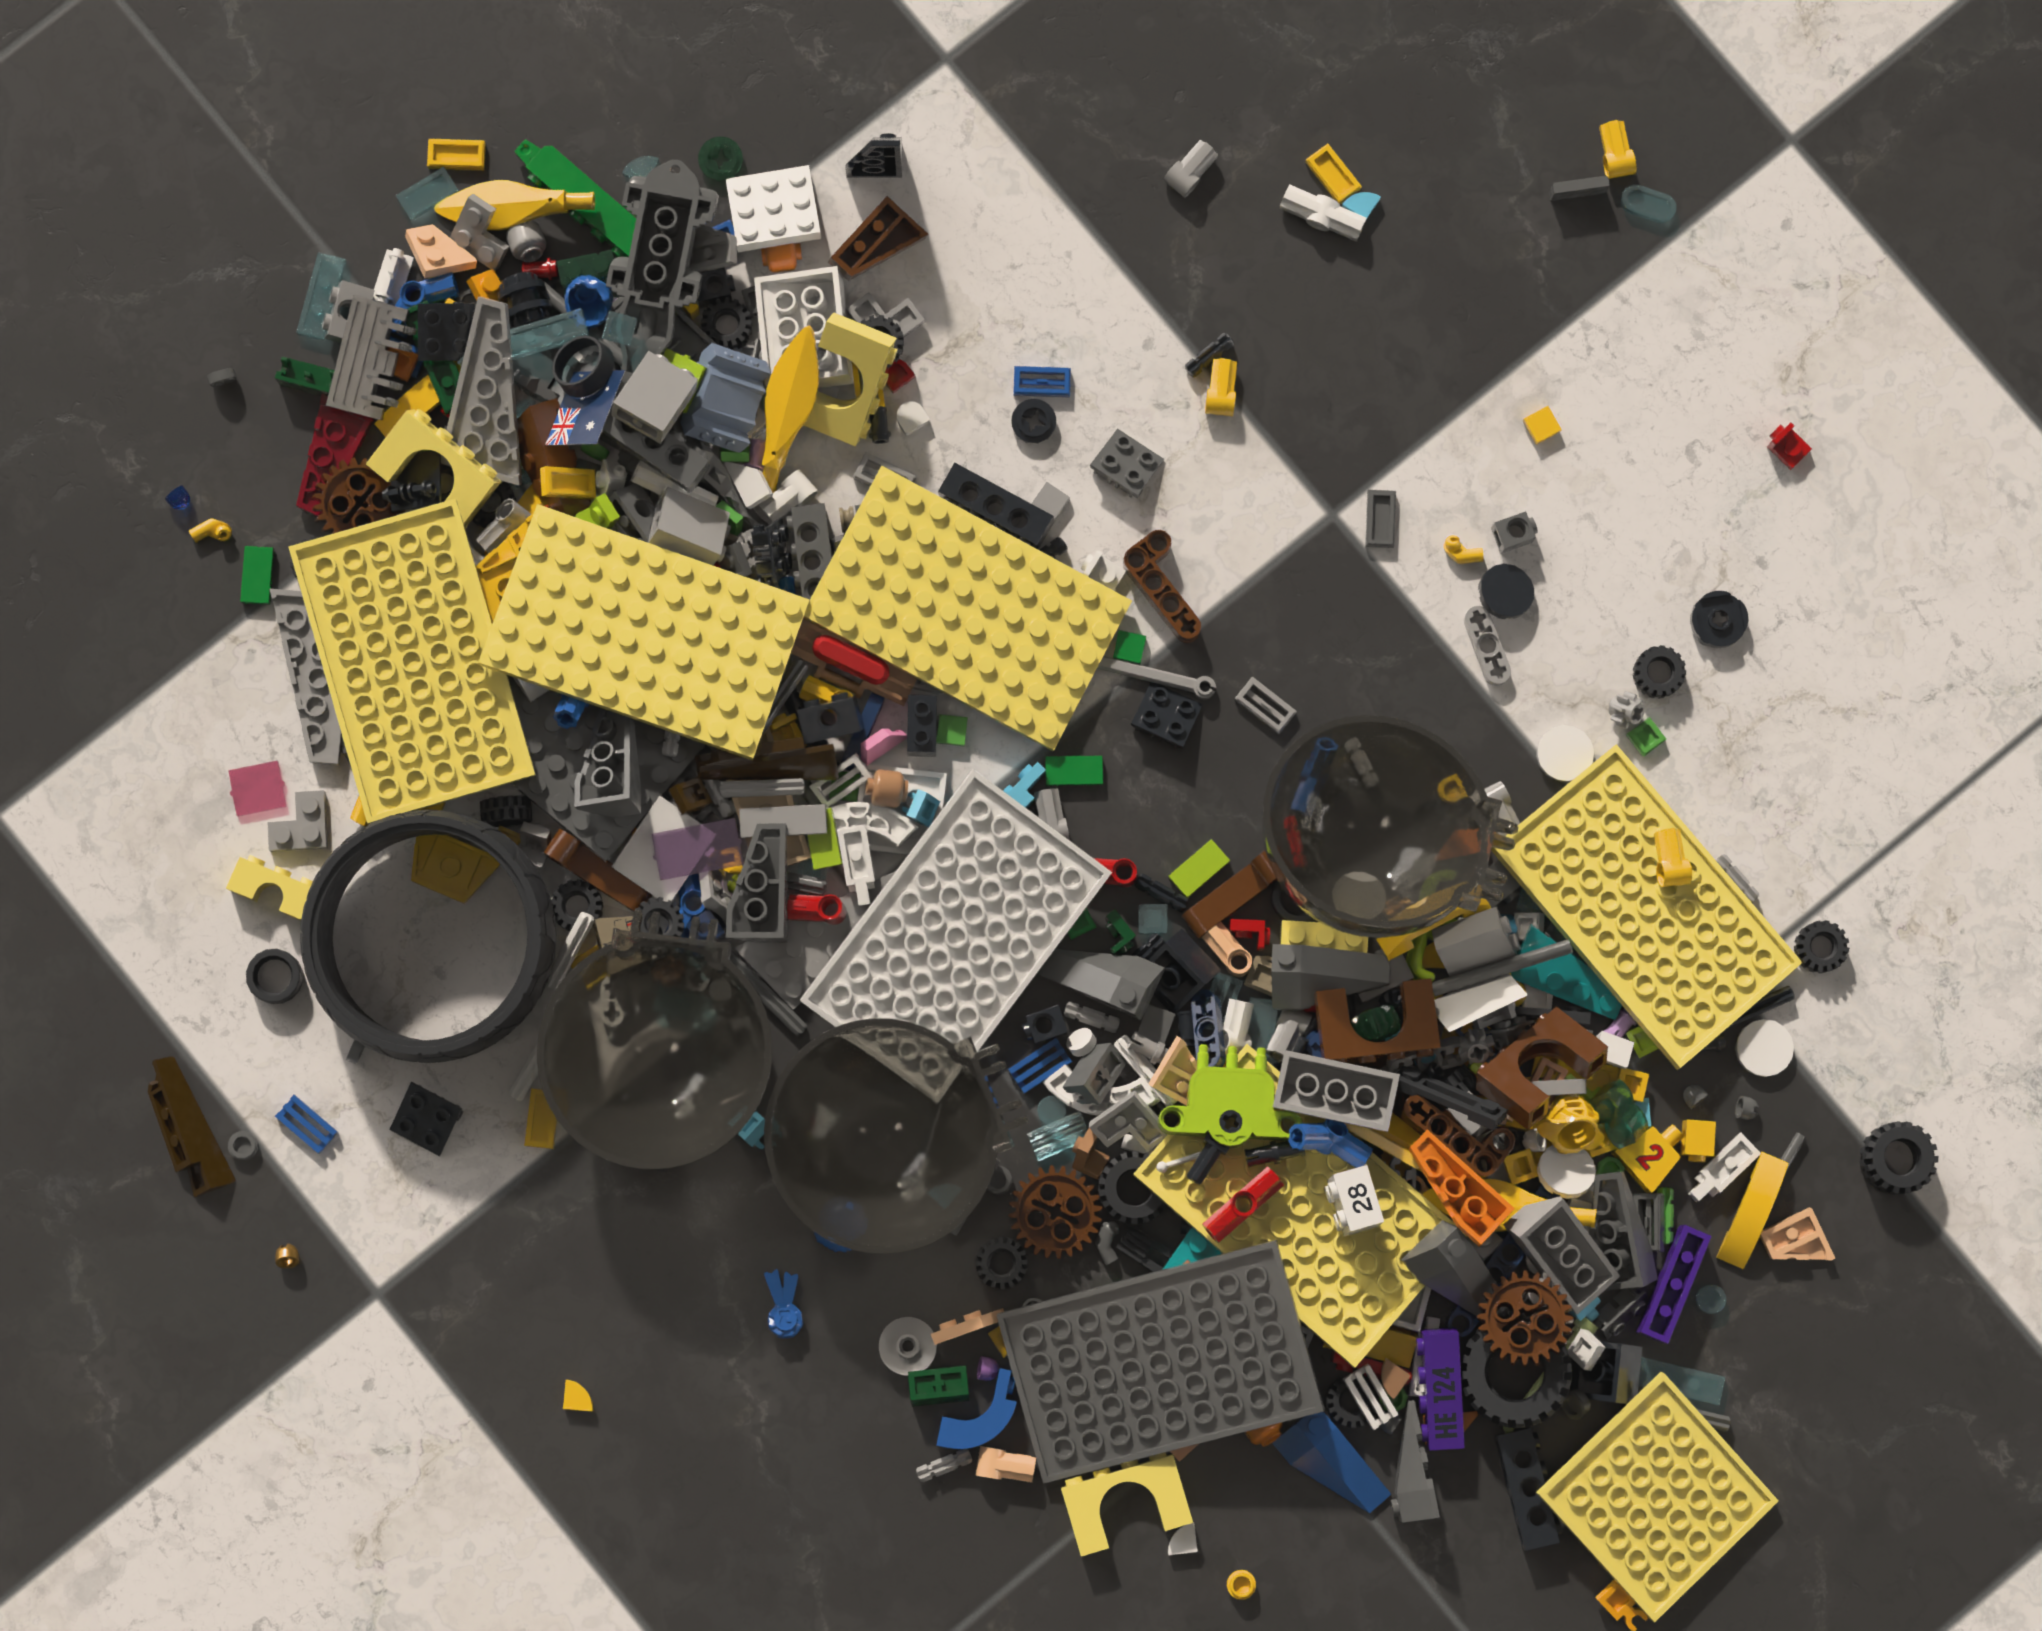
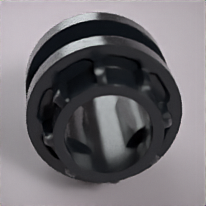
(524, 299)

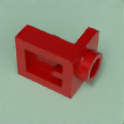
(1788, 445)
(1245, 928)

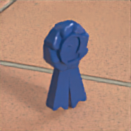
(785, 1318)

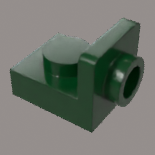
(1118, 927)

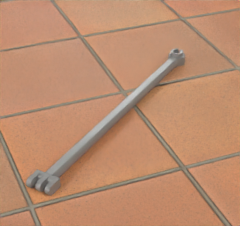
(1158, 676)

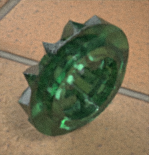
(711, 150)

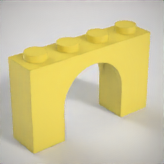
(871, 353)
(415, 433)
(1085, 1496)

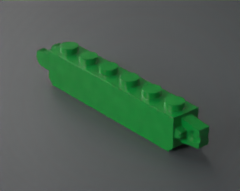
(555, 172)

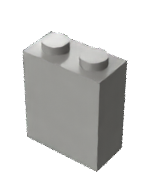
(654, 396)
(689, 527)
(1475, 941)

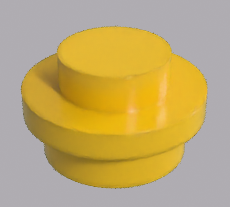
(1241, 1584)

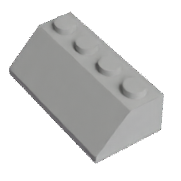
(1336, 1091)
(1562, 1250)

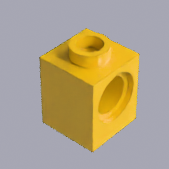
(1698, 1140)

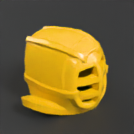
(1571, 1125)

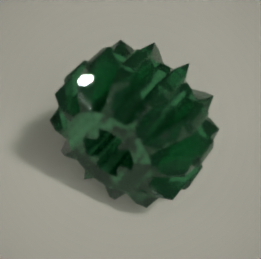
(1377, 1023)

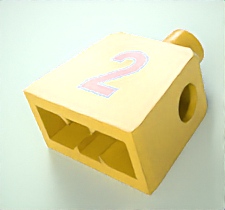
(1650, 1156)

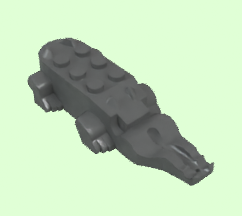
(660, 256)

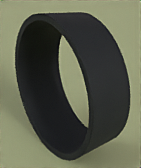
(598, 375)

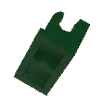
(304, 377)
(938, 1386)

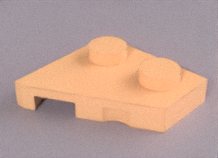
(437, 252)
(1175, 1071)
(1797, 1238)
(972, 1322)

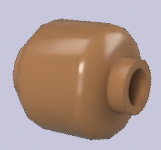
(887, 788)

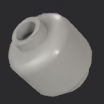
(526, 241)

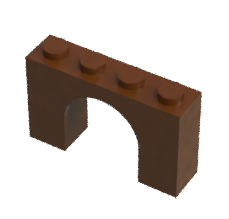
(1417, 1035)
(1551, 1036)

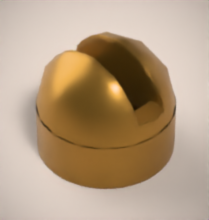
(287, 1256)

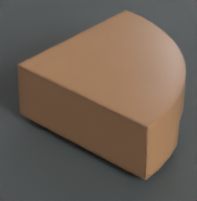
(1393, 1378)

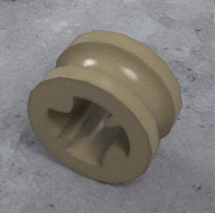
(846, 518)

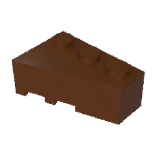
(877, 239)

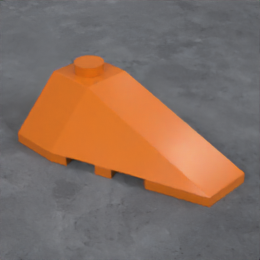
(1465, 1195)

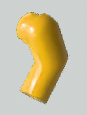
(212, 528)
(1459, 553)

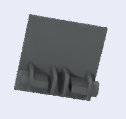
(1126, 463)

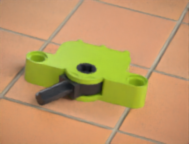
(1224, 1094)

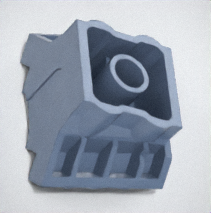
(726, 398)

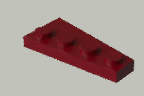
(335, 438)

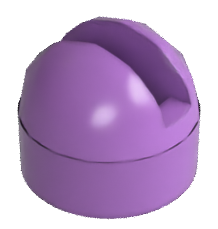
(987, 1369)

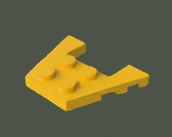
(498, 565)
(452, 865)

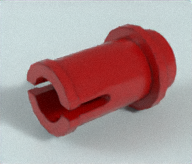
(542, 269)

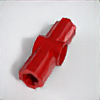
(1256, 1191)

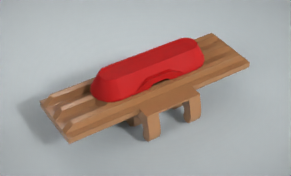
(878, 676)

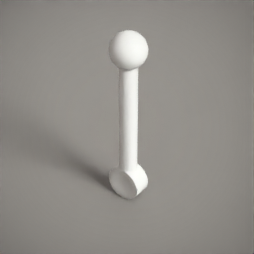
(1162, 1166)

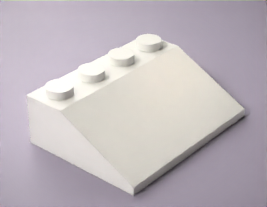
(795, 301)

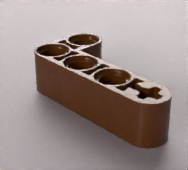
(1166, 591)
(586, 865)
(1230, 896)
(1452, 1131)

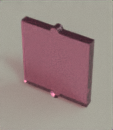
(257, 788)

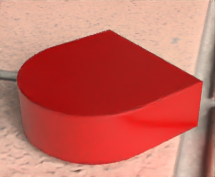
(899, 375)

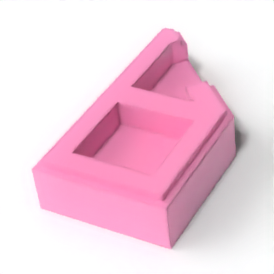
(880, 743)

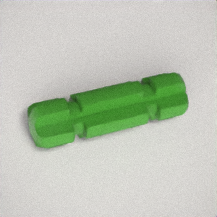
(1668, 1213)

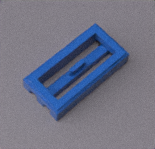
(1041, 382)
(1019, 1079)
(287, 1108)

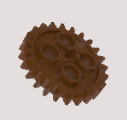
(338, 488)
(1043, 1236)
(1511, 1296)

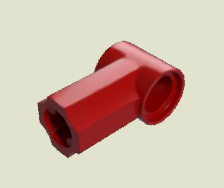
(1113, 866)
(814, 907)

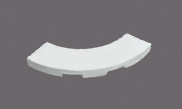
(878, 820)
(1115, 1094)

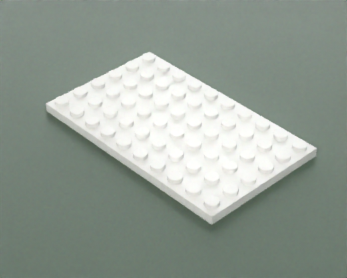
(961, 920)

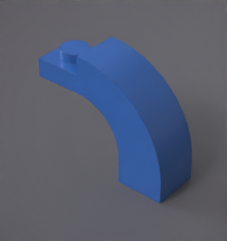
(975, 1432)

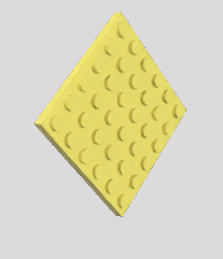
(1657, 1496)

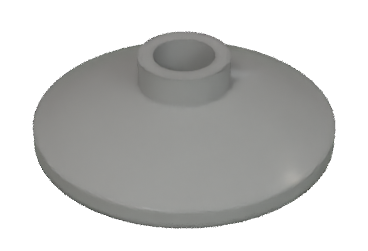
(893, 1338)

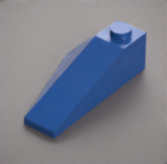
(1326, 1456)

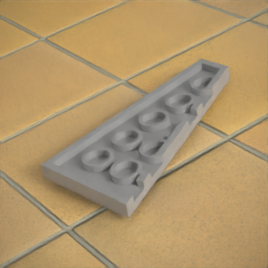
(485, 400)
(308, 679)
(810, 945)

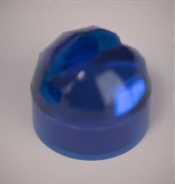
(178, 498)

